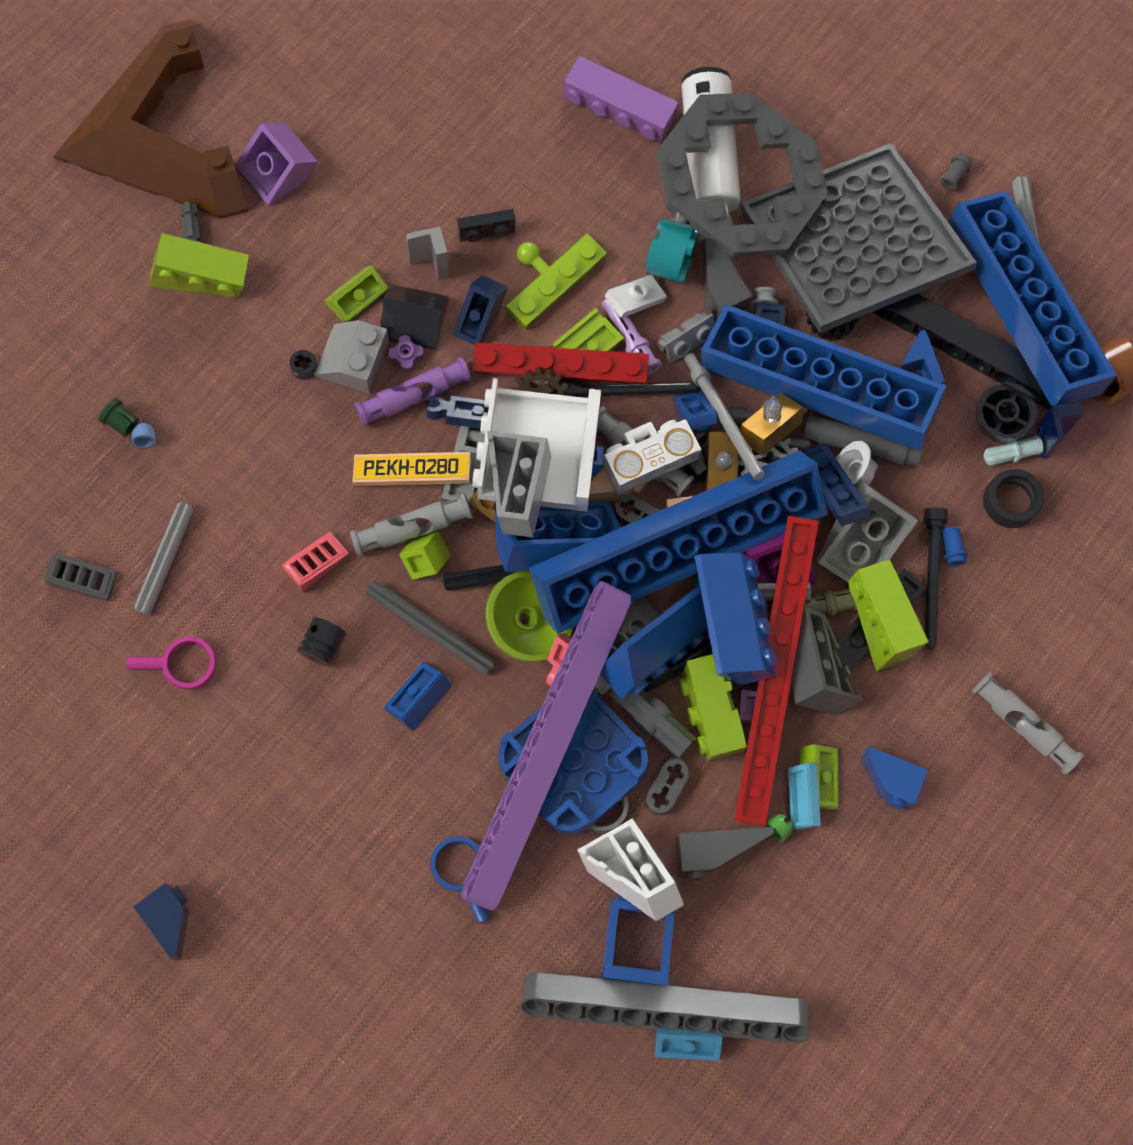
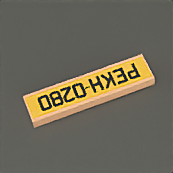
(412, 469)

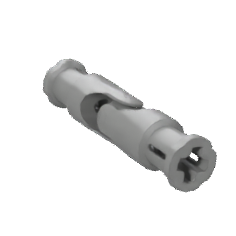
(614, 430)
(399, 528)
(1036, 731)

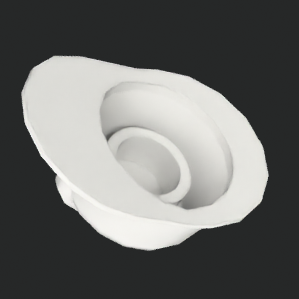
(857, 462)

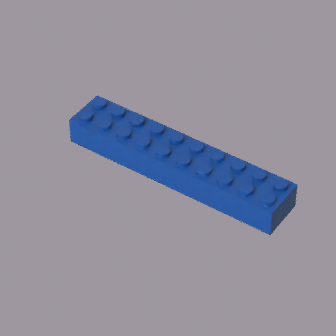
(665, 544)

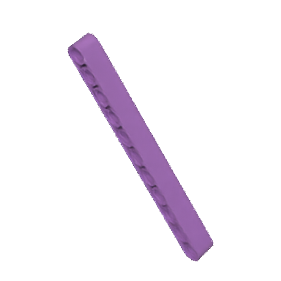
(546, 746)

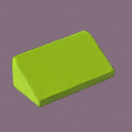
(356, 294)
(827, 772)

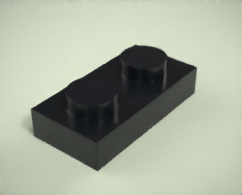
(486, 225)

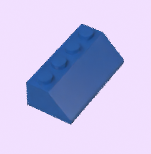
(554, 534)
(735, 617)
(656, 645)

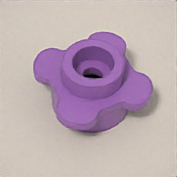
(409, 359)

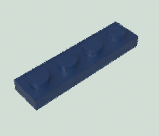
(837, 487)

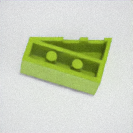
(886, 615)
(712, 709)

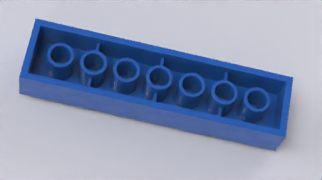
(1032, 300)
(823, 377)

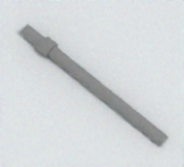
(702, 379)

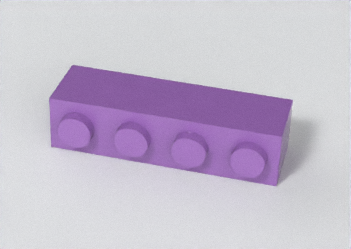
(619, 99)

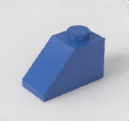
(894, 778)

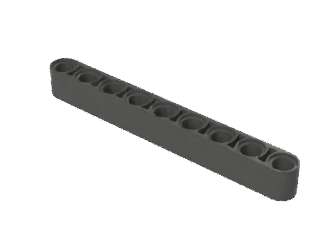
(666, 1007)

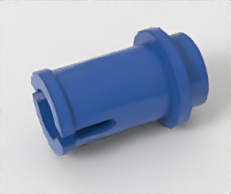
(954, 547)

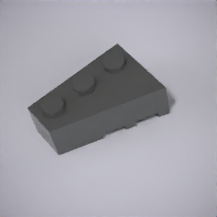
(817, 673)

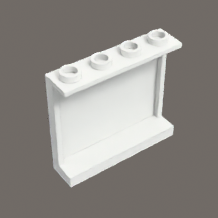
(571, 435)

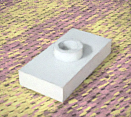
(635, 296)

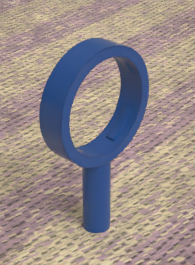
(479, 912)

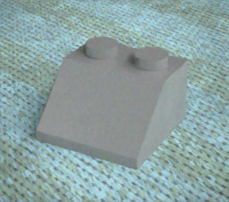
(353, 355)

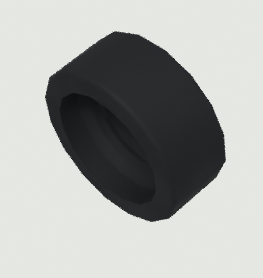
(1028, 483)

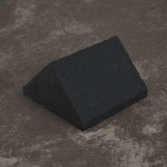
(414, 315)

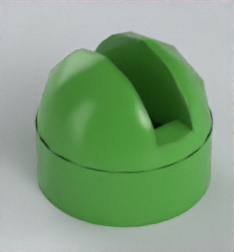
(781, 829)

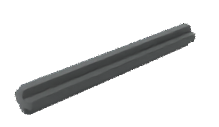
(430, 628)

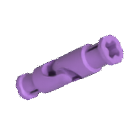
(401, 397)

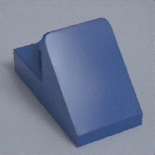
(922, 358)
(696, 411)

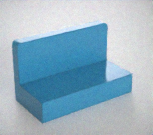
(687, 1045)

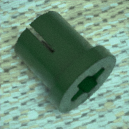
(118, 417)

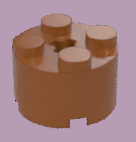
(1120, 356)

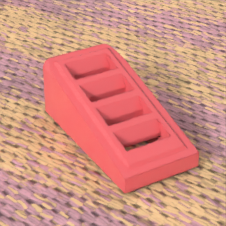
(291, 565)

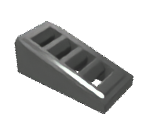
(55, 569)

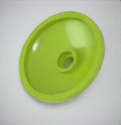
(510, 599)

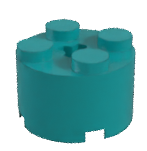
(672, 250)

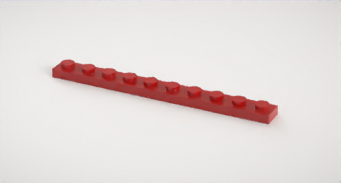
(774, 691)

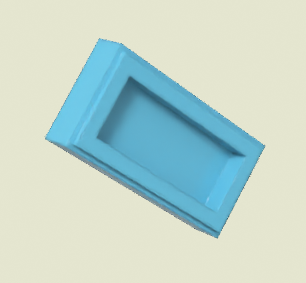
(804, 796)

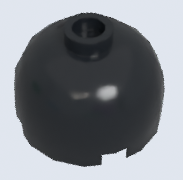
(1006, 412)

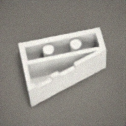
(632, 869)

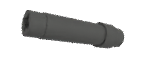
(841, 435)

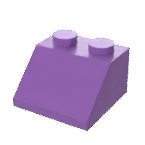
(275, 161)

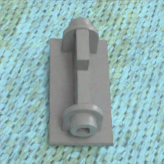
(681, 343)

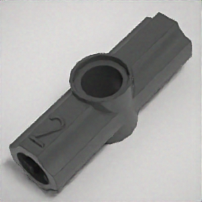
(656, 721)

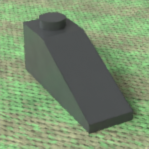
(721, 281)
(710, 850)

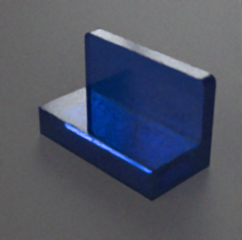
(1056, 425)

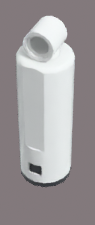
(714, 171)

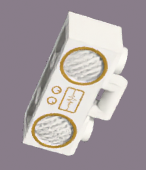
(649, 459)

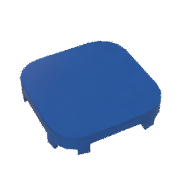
(596, 772)

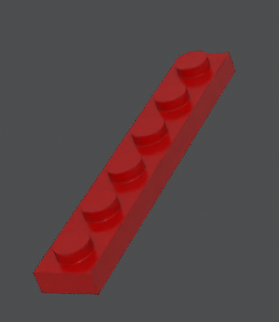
(572, 363)

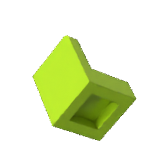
(425, 555)

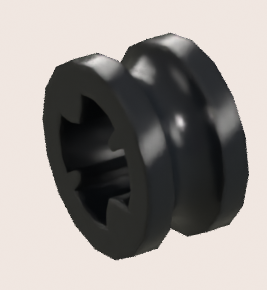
(307, 357)

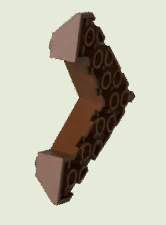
(119, 146)

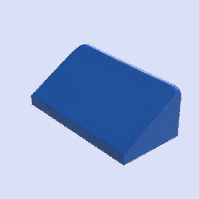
(418, 696)

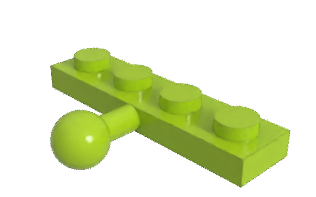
(554, 279)

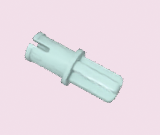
(1013, 451)

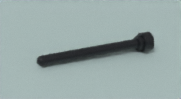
(632, 389)
(935, 519)

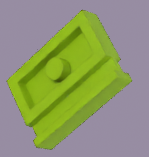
(591, 333)

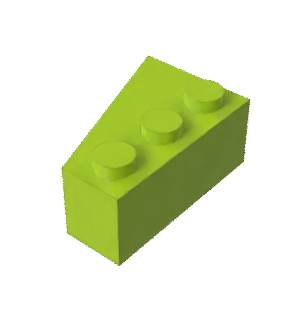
(197, 267)

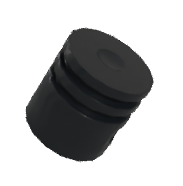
(321, 641)

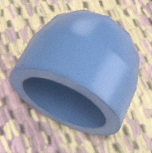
(143, 436)

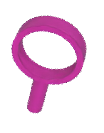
(163, 663)

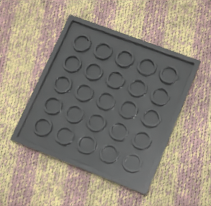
(867, 240)

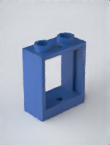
(634, 974)

